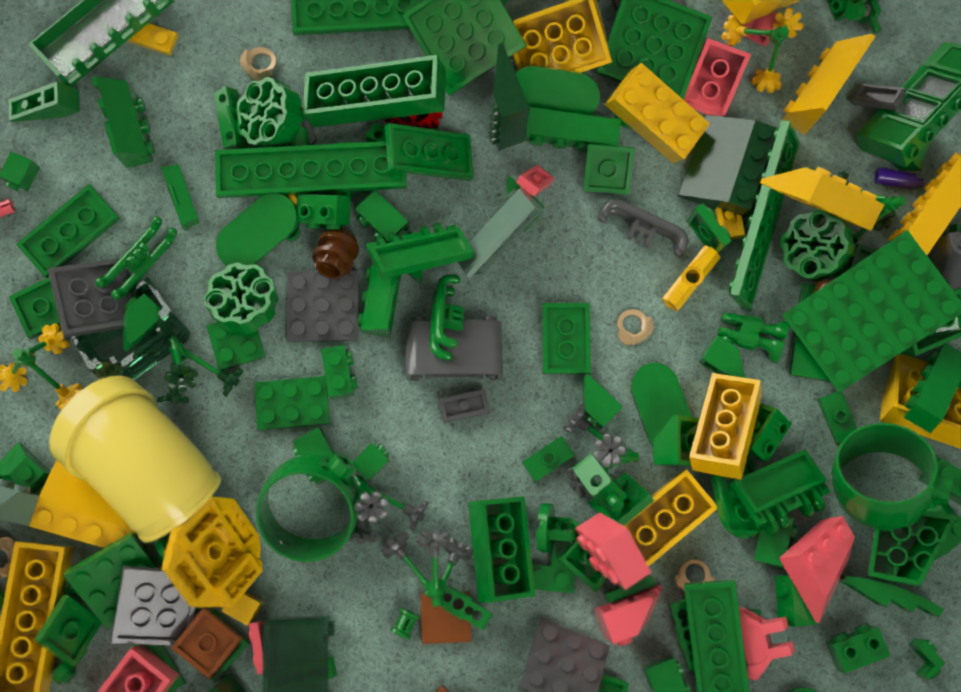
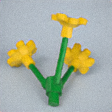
(786, 25)
(13, 375)

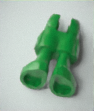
(747, 334)

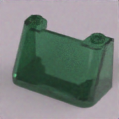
(105, 352)
(296, 653)

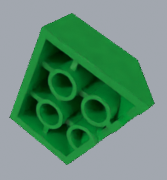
(125, 123)
(909, 552)

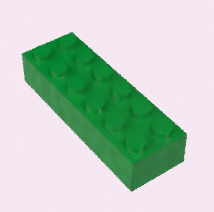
(375, 91)

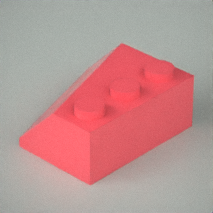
(819, 561)
(627, 616)

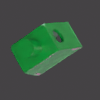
(608, 491)

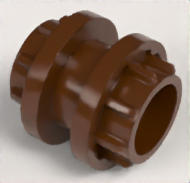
(335, 253)

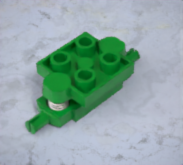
(857, 10)

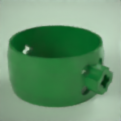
(897, 441)
(335, 470)

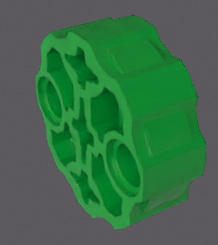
(268, 113)
(834, 228)
(227, 289)

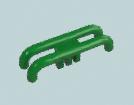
(137, 259)
(444, 316)

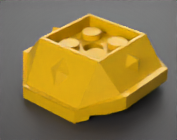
(213, 555)

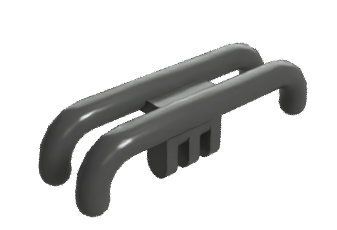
(646, 225)

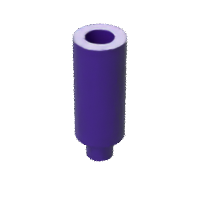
(897, 178)

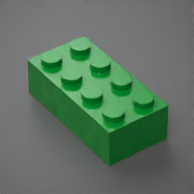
(501, 549)

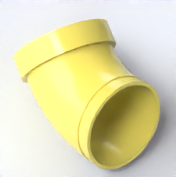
(132, 456)

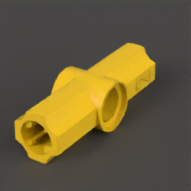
(682, 288)

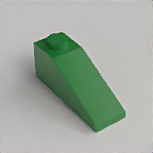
(46, 102)

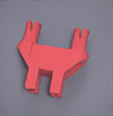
(758, 642)

